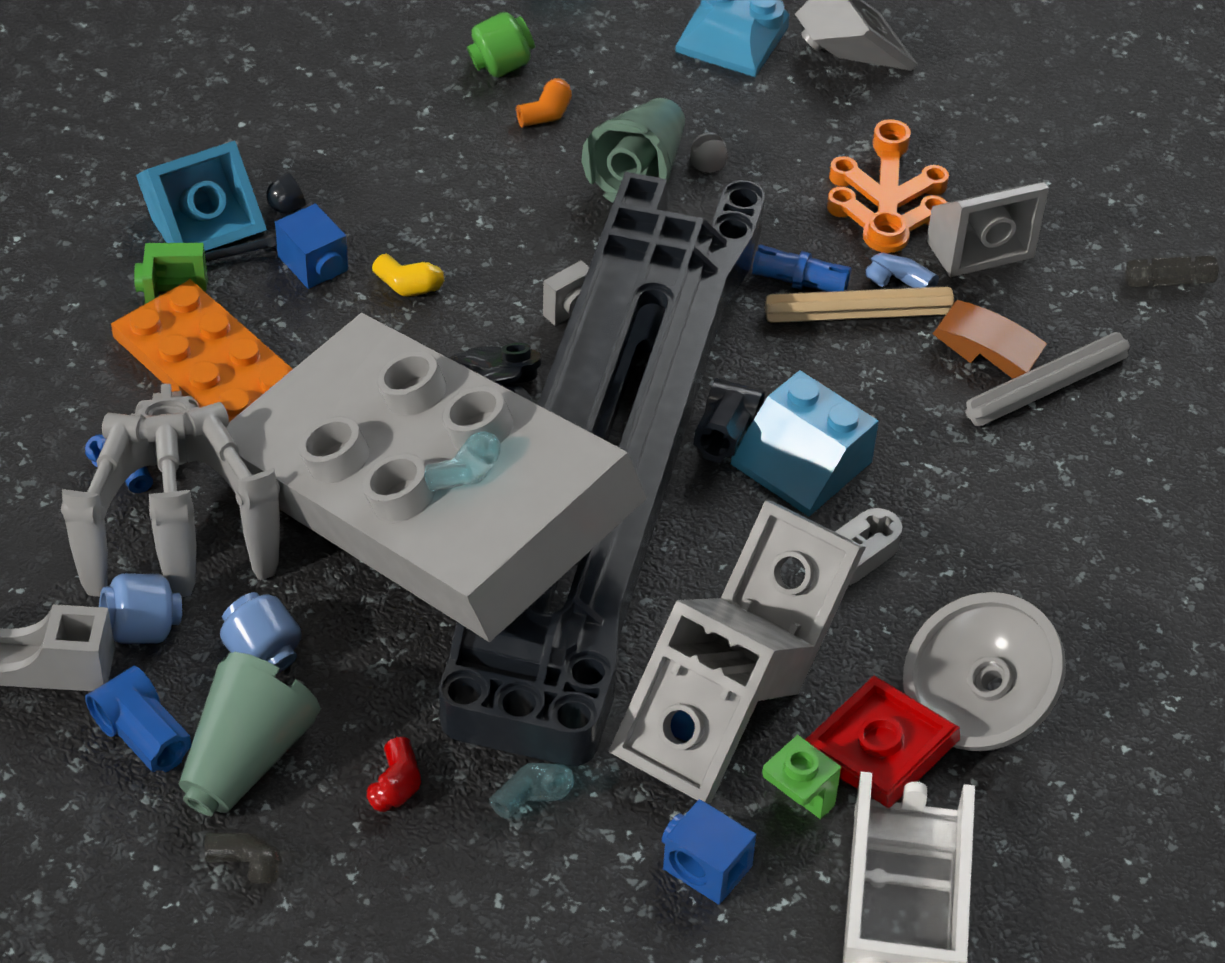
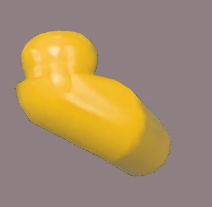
(408, 279)

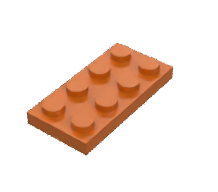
(200, 349)

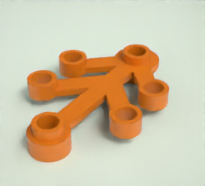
(886, 229)

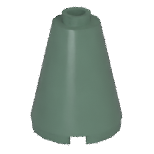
(634, 142)
(243, 731)

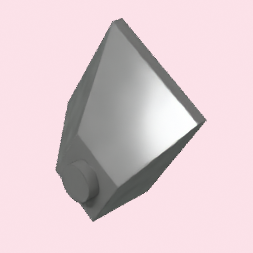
(853, 33)

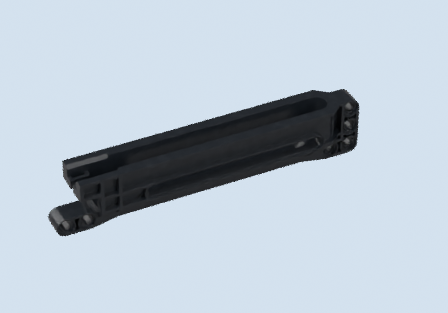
(650, 289)

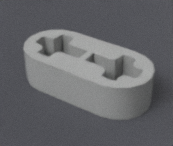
(878, 547)

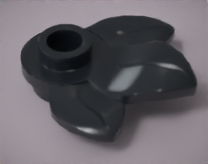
(502, 365)

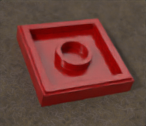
(884, 735)

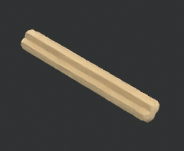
(858, 304)

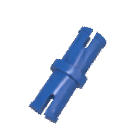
(800, 269)

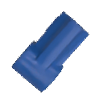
(134, 712)

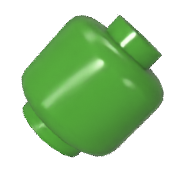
(501, 44)

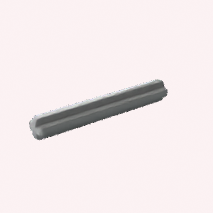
(1047, 379)

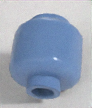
(141, 608)
(261, 629)

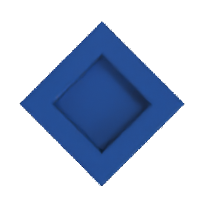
(708, 850)

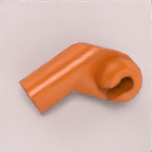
(550, 106)

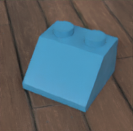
(202, 198)
(806, 443)

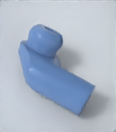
(904, 269)

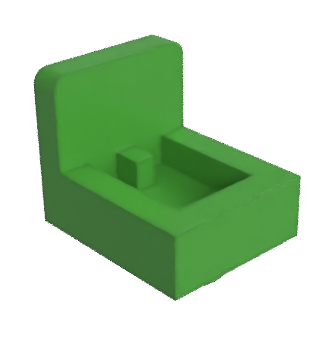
(169, 266)
(805, 776)

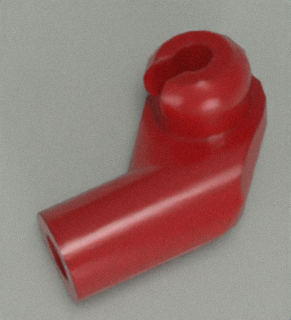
(399, 780)

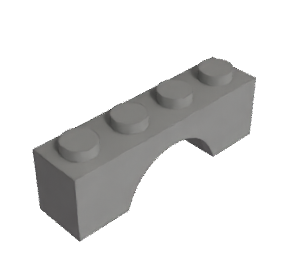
(62, 651)

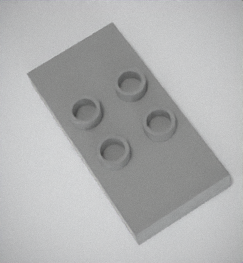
(352, 457)

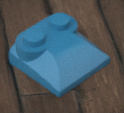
(735, 33)

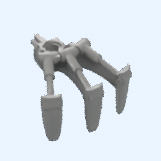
(169, 434)

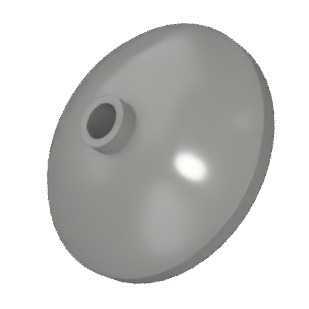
(968, 648)

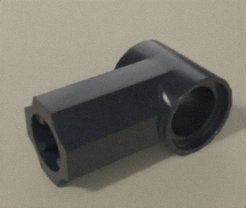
(726, 418)

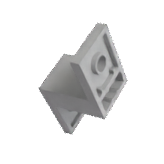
(735, 651)

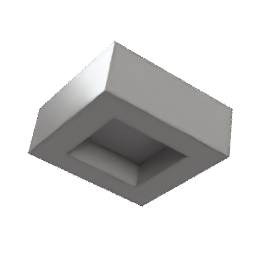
(562, 291)

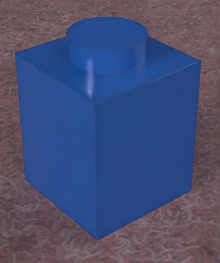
(311, 245)

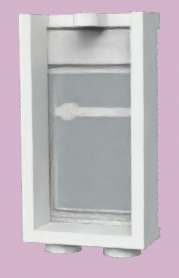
(909, 879)

